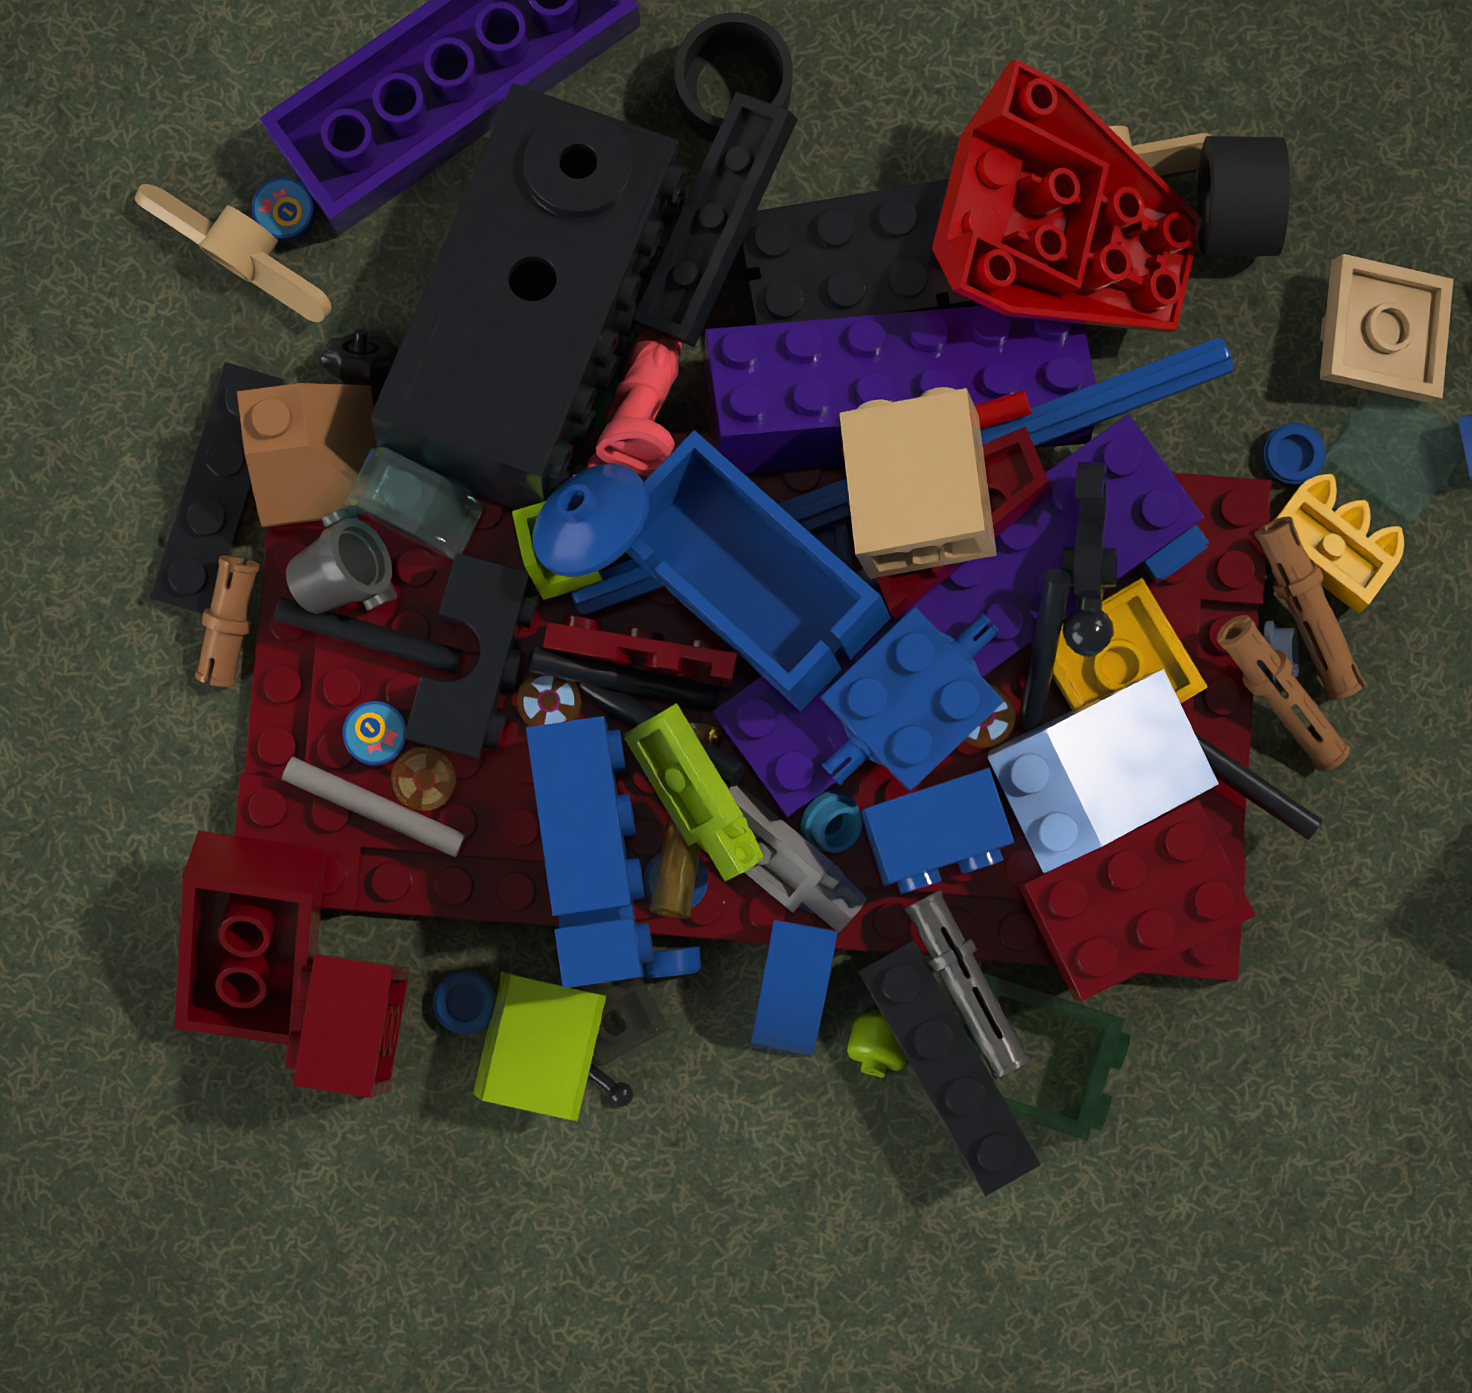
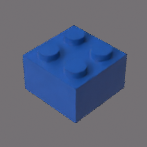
(937, 828)

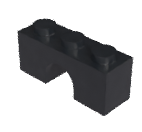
(463, 713)

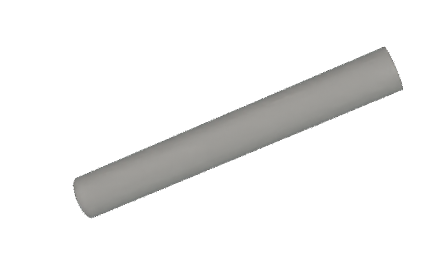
(373, 807)

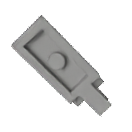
(796, 869)

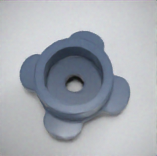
(1284, 640)

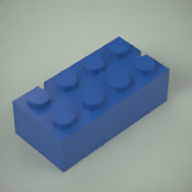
(753, 572)
(586, 851)

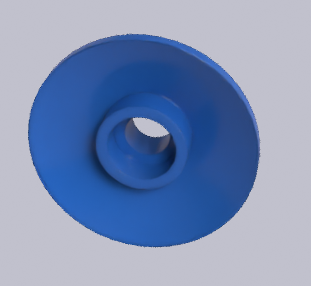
(591, 520)

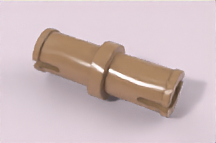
(226, 621)

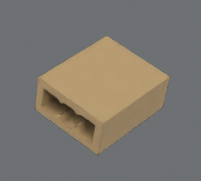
(917, 482)

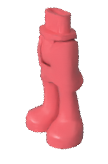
(645, 382)

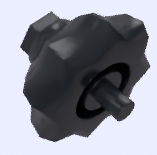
(359, 358)

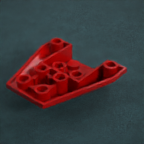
(1061, 214)

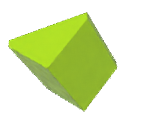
(539, 1046)

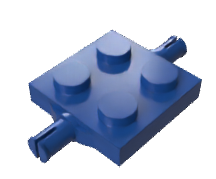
(911, 698)

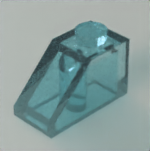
(414, 502)

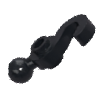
(1090, 564)

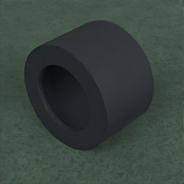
(725, 35)
(1243, 196)

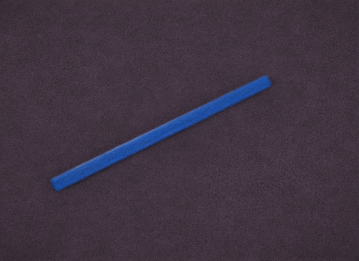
(1044, 425)

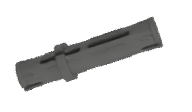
(967, 984)

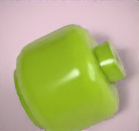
(875, 1045)

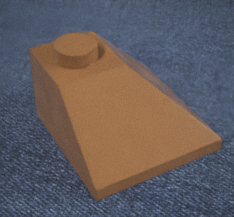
(304, 447)

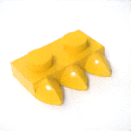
(1337, 542)

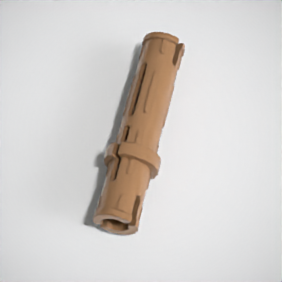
(1301, 588)
(1248, 646)

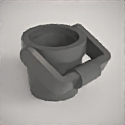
(342, 567)

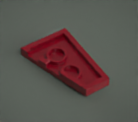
(1014, 486)
(643, 650)

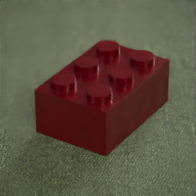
(1137, 901)
(246, 935)
(347, 1025)

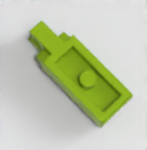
(694, 791)

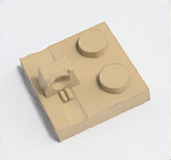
(1386, 328)

